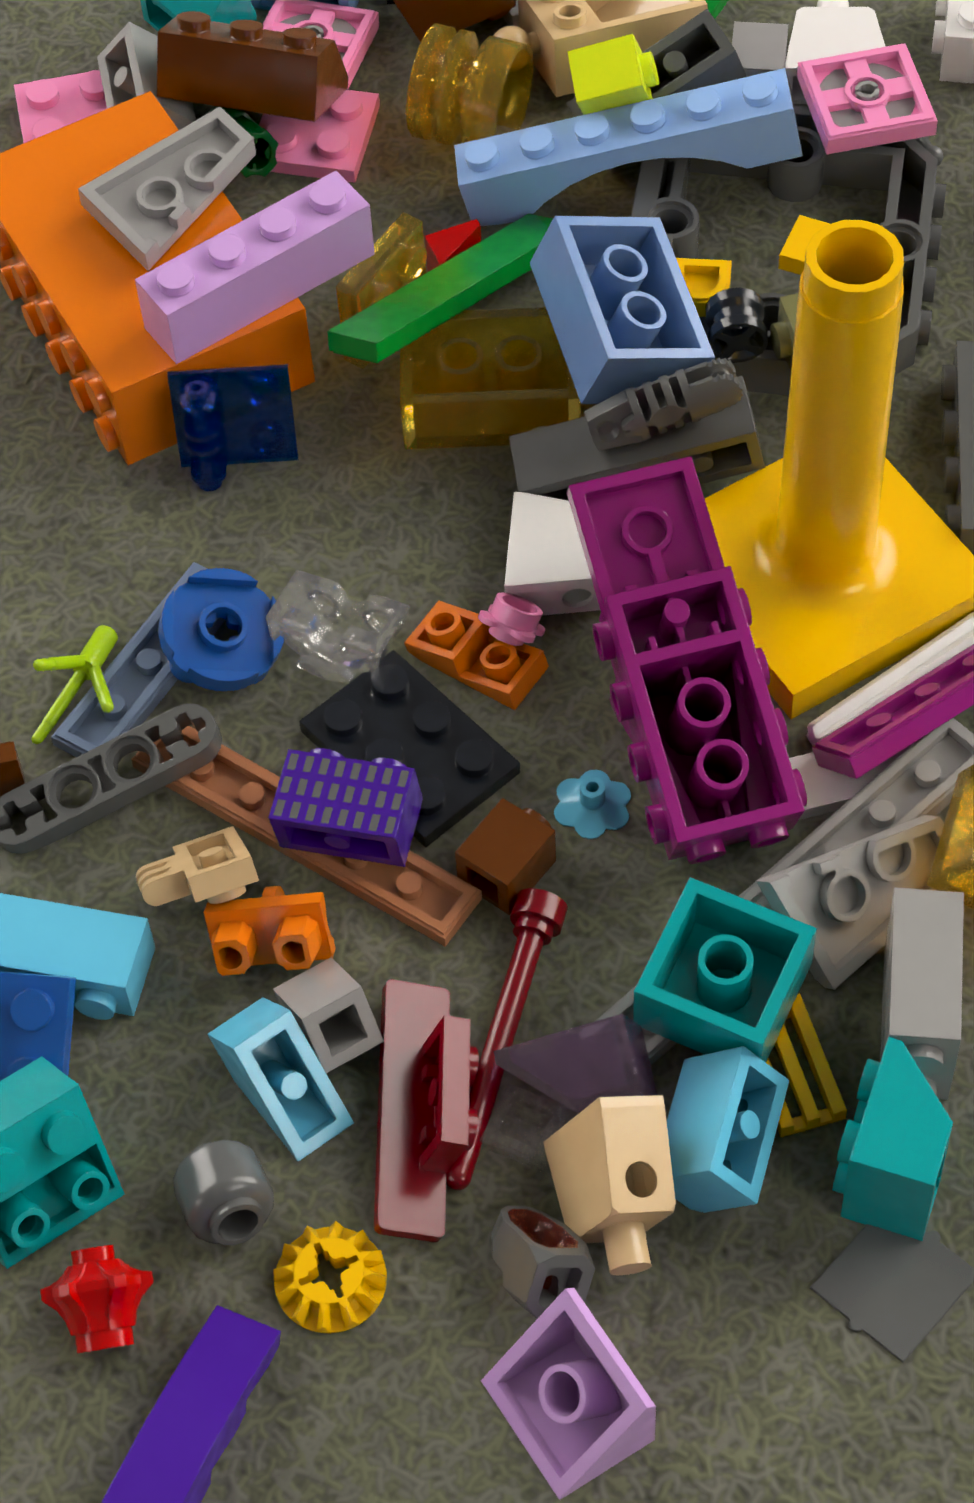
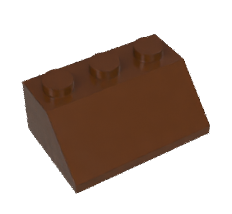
(248, 67)

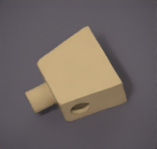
(615, 1176)

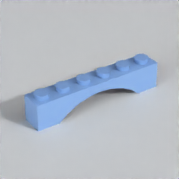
(730, 122)

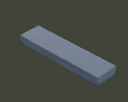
(136, 685)

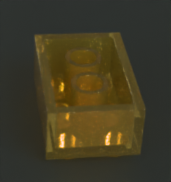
(484, 380)

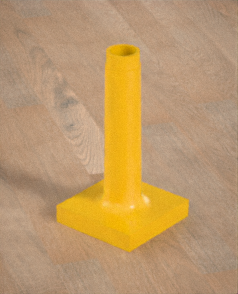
(831, 537)

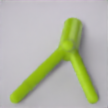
(85, 667)

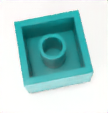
(723, 973)

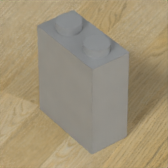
(925, 981)

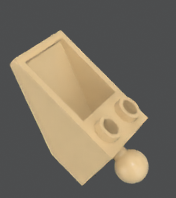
(566, 25)

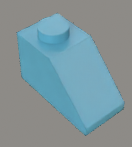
(281, 1076)

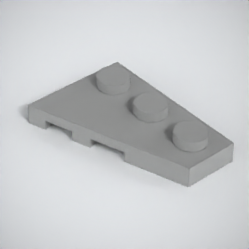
(852, 891)

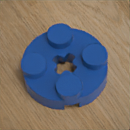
(200, 657)

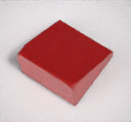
(450, 242)

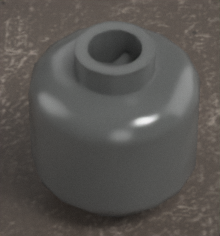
(223, 1192)

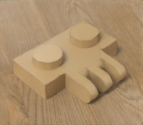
(206, 867)

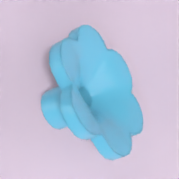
(592, 804)

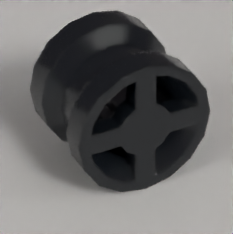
(736, 324)

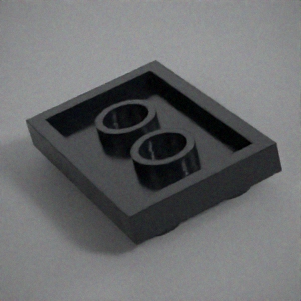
(409, 720)

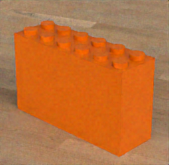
(84, 287)

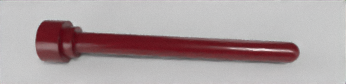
(536, 919)

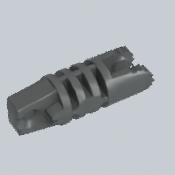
(664, 404)

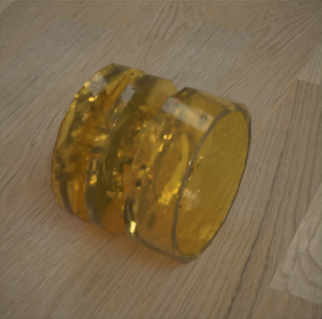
(467, 87)

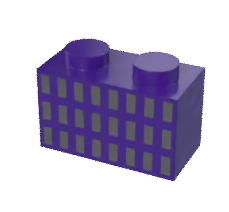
(346, 806)

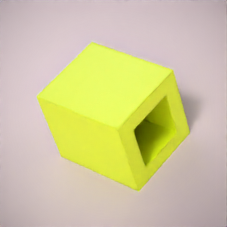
(612, 74)

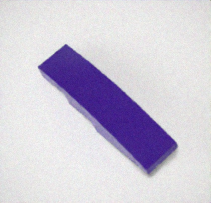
(196, 1413)

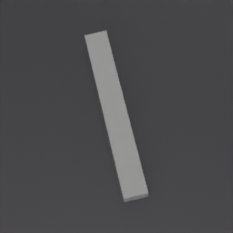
(908, 788)

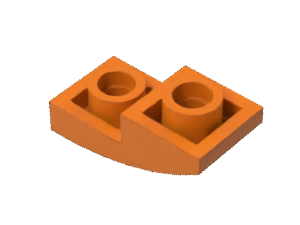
(465, 650)

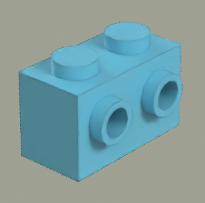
(723, 1128)

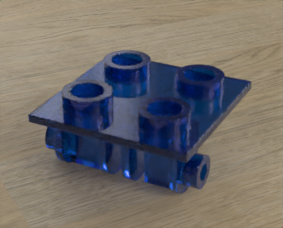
(232, 419)

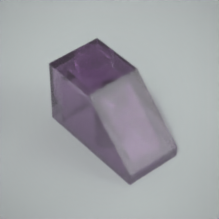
(584, 1062)

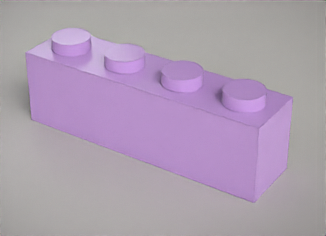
(255, 266)

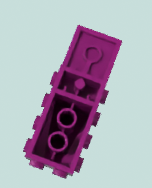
(685, 665)

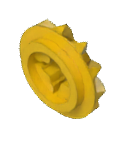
(316, 1305)

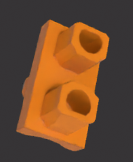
(269, 931)

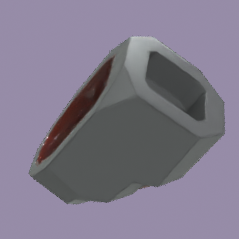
(539, 1257)

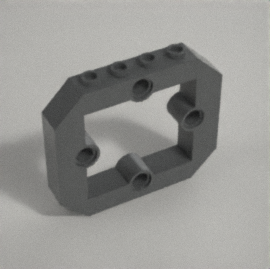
(896, 167)

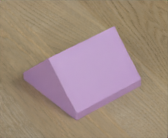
(571, 1396)

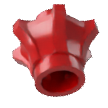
(98, 1298)

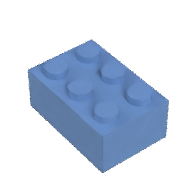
(617, 303)

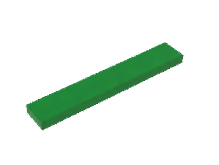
(440, 293)

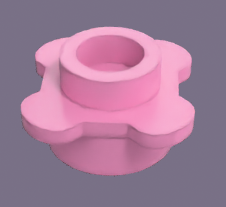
(513, 619)

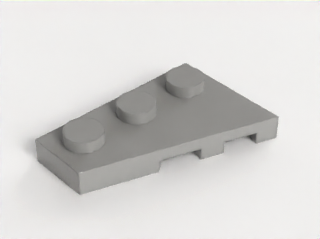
(168, 185)

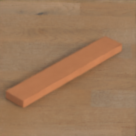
(243, 795)

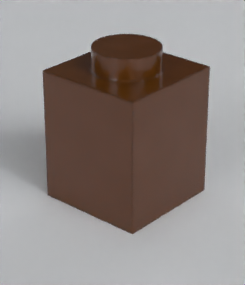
(507, 853)

